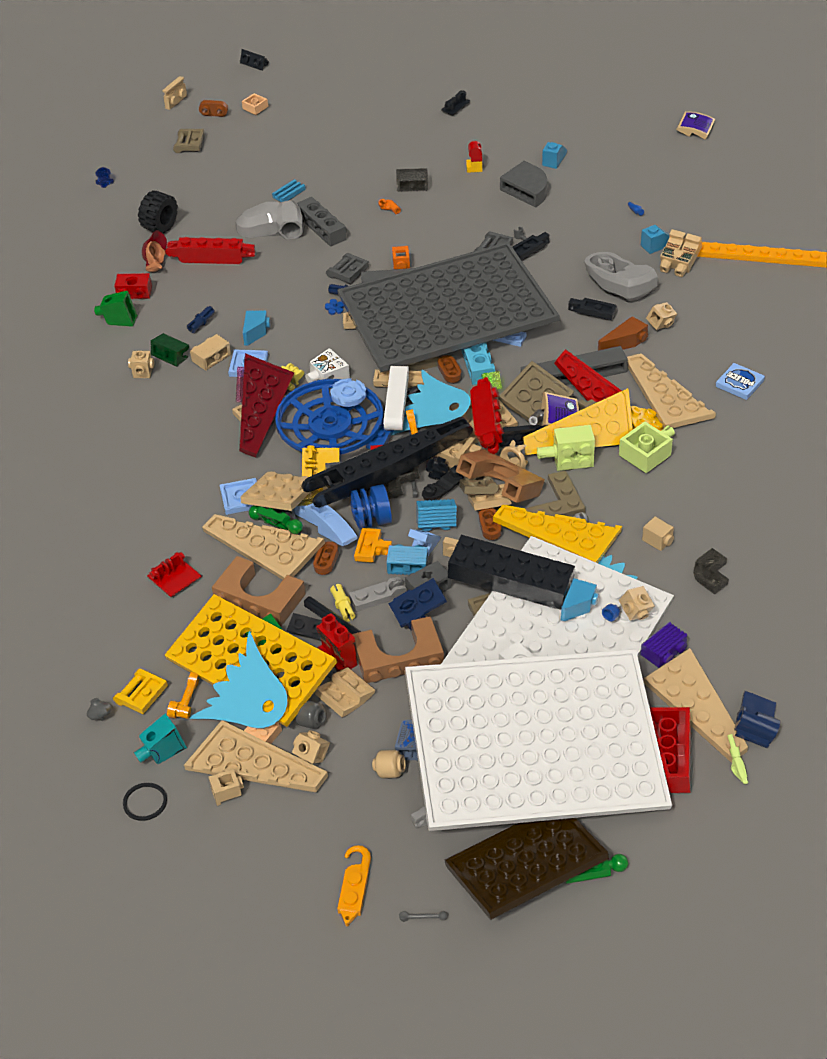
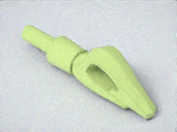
(737, 766)

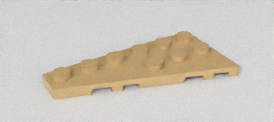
(667, 397)
(267, 546)
(686, 685)
(253, 760)

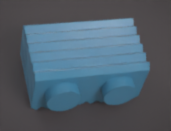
(436, 514)
(406, 559)

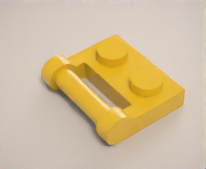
(144, 694)

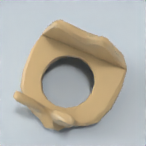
(520, 460)

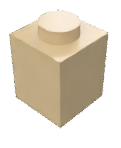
(658, 533)

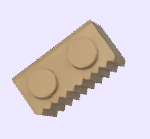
(210, 352)

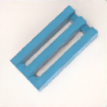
(288, 191)

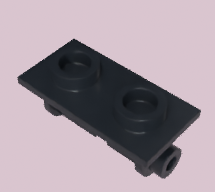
(253, 60)
(455, 103)
(304, 626)

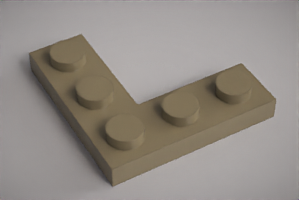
(568, 498)

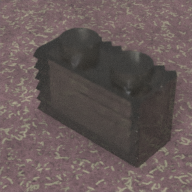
(412, 179)

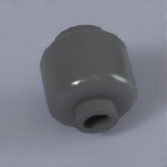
(311, 715)

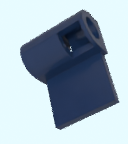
(417, 602)
(756, 720)

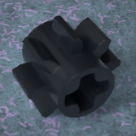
(436, 467)

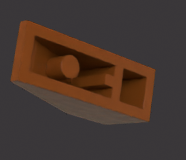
(626, 335)

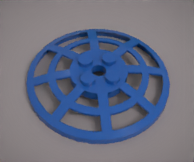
(329, 413)

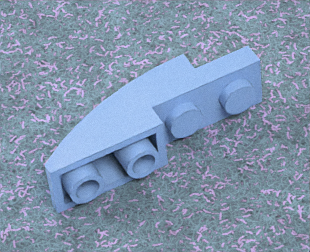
(329, 523)

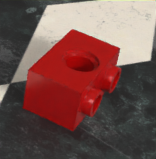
(137, 285)

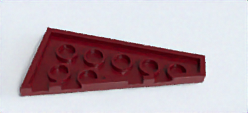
(262, 393)

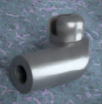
(534, 419)

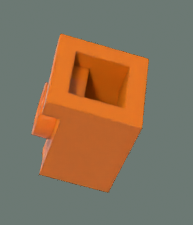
(401, 262)

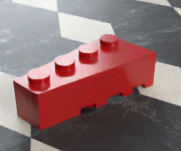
(673, 736)

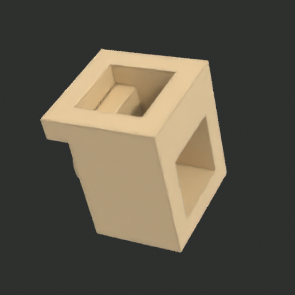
(225, 786)

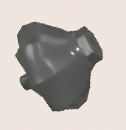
(98, 709)

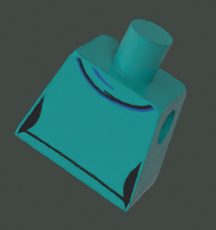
(160, 741)

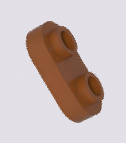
(213, 108)
(449, 368)
(489, 529)
(323, 560)

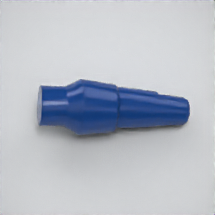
(636, 208)

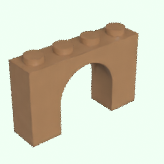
(519, 483)
(278, 603)
(379, 666)

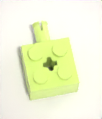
(646, 446)
(571, 448)

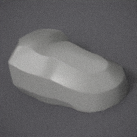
(271, 220)
(621, 276)

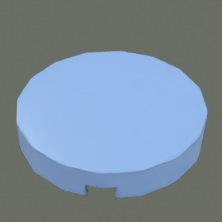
(348, 392)

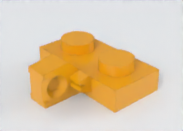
(370, 545)

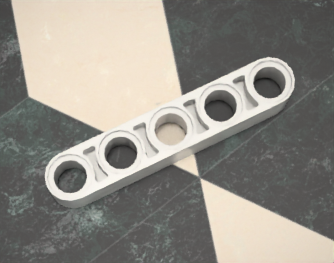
(396, 398)

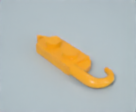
(354, 886)

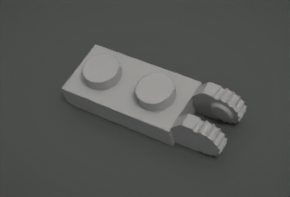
(377, 594)

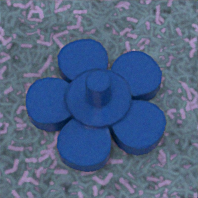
(334, 306)

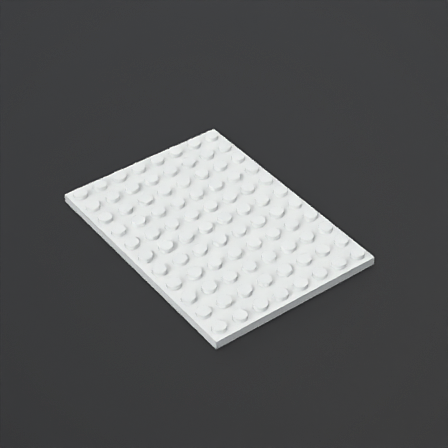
(538, 627)
(535, 739)

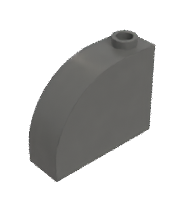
(525, 183)

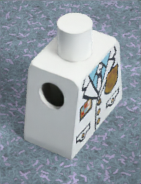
(327, 366)

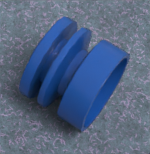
(371, 506)

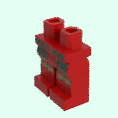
(337, 642)

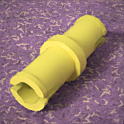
(342, 602)

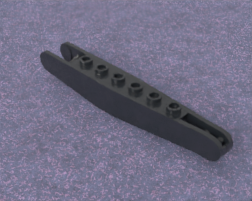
(385, 462)

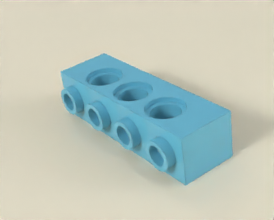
(477, 361)

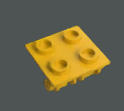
(640, 415)
(315, 458)

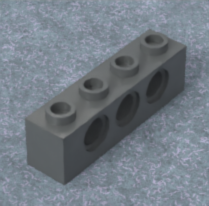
(322, 221)

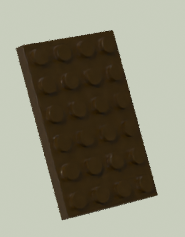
(524, 862)

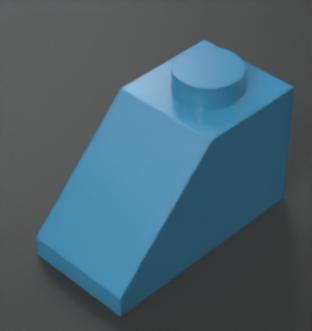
(553, 154)
(654, 239)
(255, 326)
(579, 599)

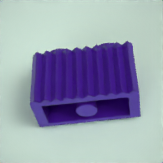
(664, 645)

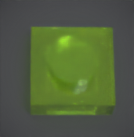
(494, 378)

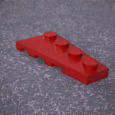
(584, 378)

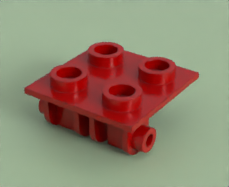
(173, 574)

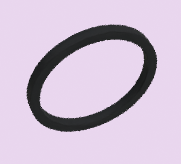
(149, 817)

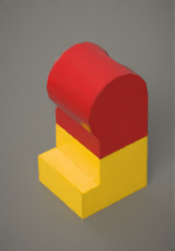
(474, 164)

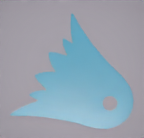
(433, 403)
(246, 692)

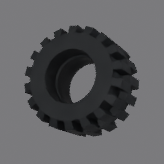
(157, 211)

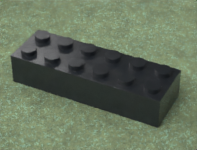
(510, 571)

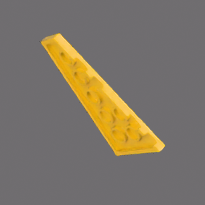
(608, 419)
(563, 531)

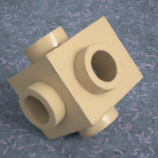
(661, 316)
(141, 364)
(636, 603)
(310, 747)

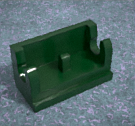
(169, 349)

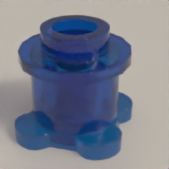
(103, 177)

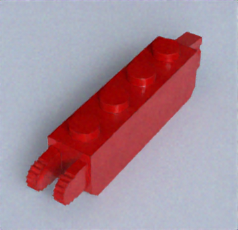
(210, 250)
(487, 415)

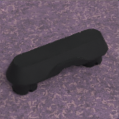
(443, 486)

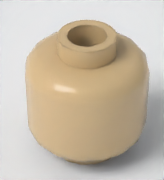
(389, 764)

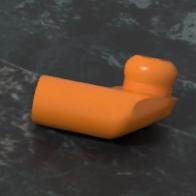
(389, 205)

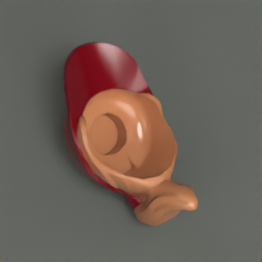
(154, 251)

